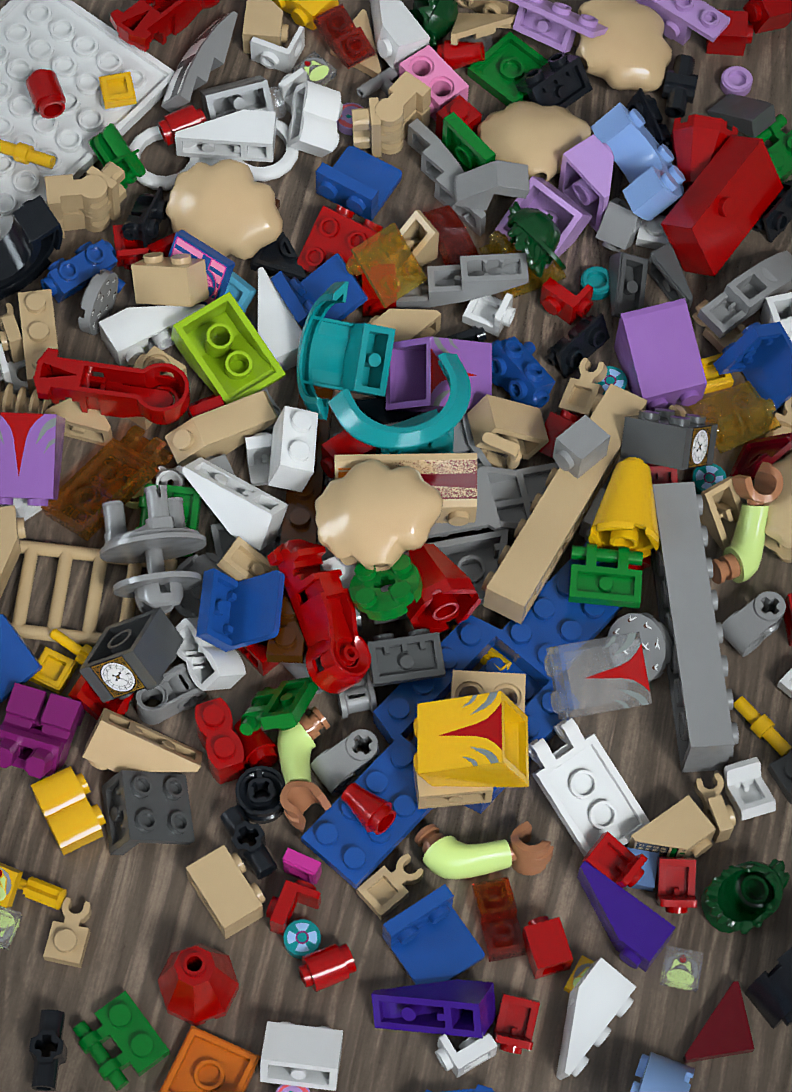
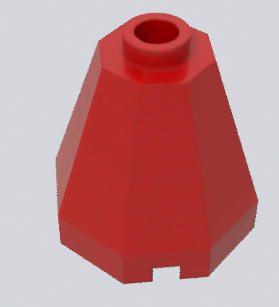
(696, 143)
(445, 591)
(198, 984)

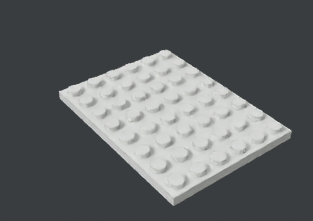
(79, 50)

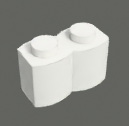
(314, 119)
(206, 664)

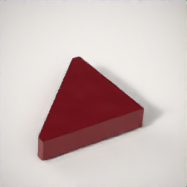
(761, 450)
(725, 1030)

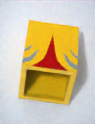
(472, 742)

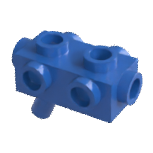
(73, 275)
(520, 372)

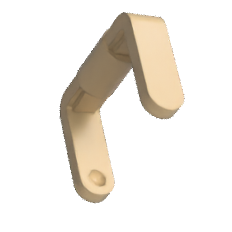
(505, 446)

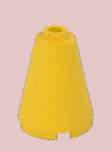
(627, 510)

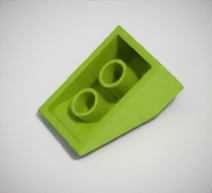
(226, 350)

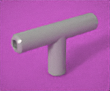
(381, 81)

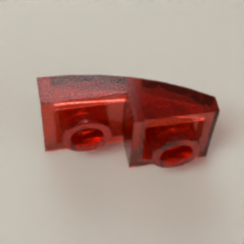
(343, 37)
(453, 236)
(498, 919)

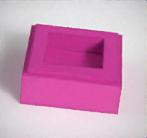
(301, 866)

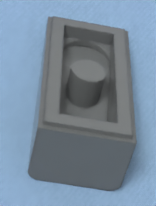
(745, 113)
(668, 275)
(627, 282)

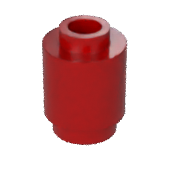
(46, 93)
(180, 120)
(327, 966)

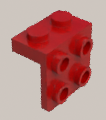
(334, 233)

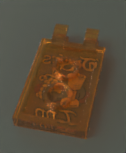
(109, 475)

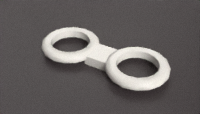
(259, 173)

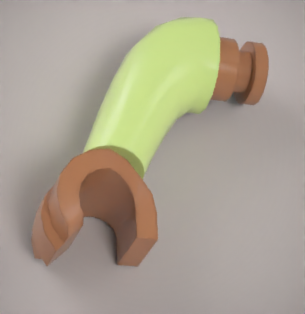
(746, 548)
(294, 755)
(460, 861)

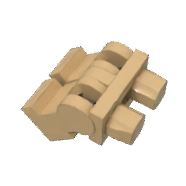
(387, 121)
(87, 201)

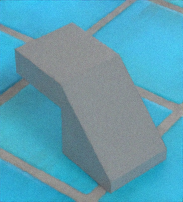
(478, 185)

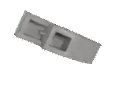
(747, 293)

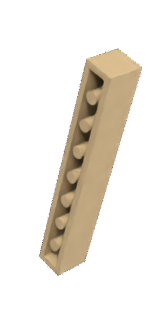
(556, 516)

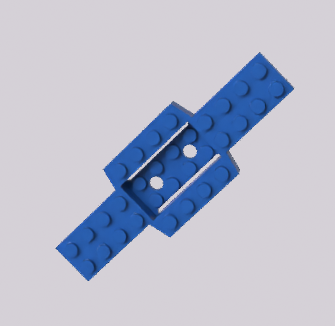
(550, 622)

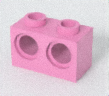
(436, 74)

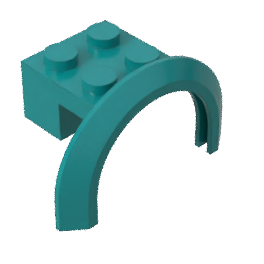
(341, 354)
(420, 434)

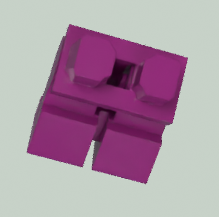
(38, 730)

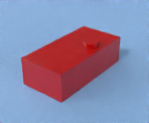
(722, 205)

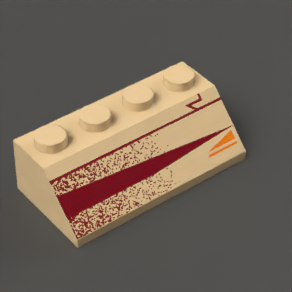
(449, 473)

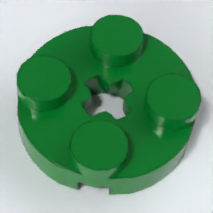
(391, 604)

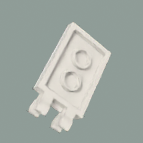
(585, 788)

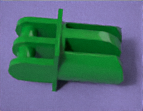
(112, 147)

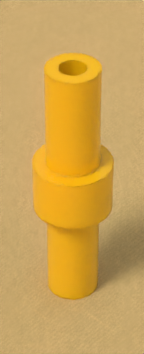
(25, 154)
(762, 726)

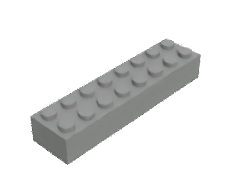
(687, 611)

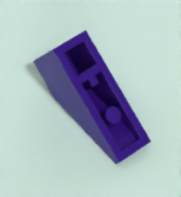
(630, 925)
(437, 1008)

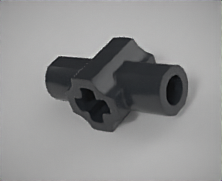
(679, 86)
(256, 855)
(46, 1068)

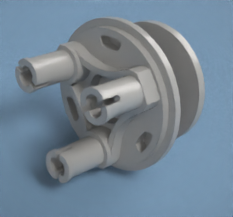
(158, 540)

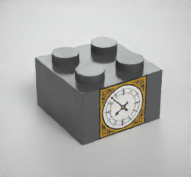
(669, 439)
(132, 655)

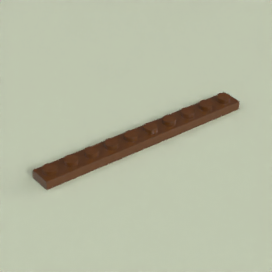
(300, 524)

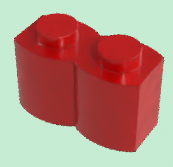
(221, 743)

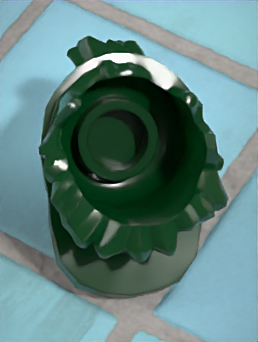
(435, 17)
(536, 236)
(744, 895)

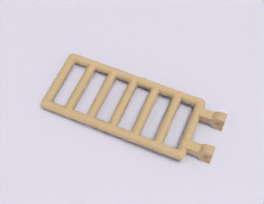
(66, 554)

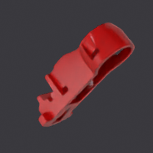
(145, 22)
(121, 391)
(324, 619)

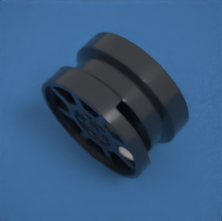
(259, 794)

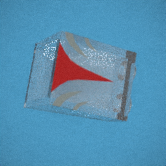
(597, 676)

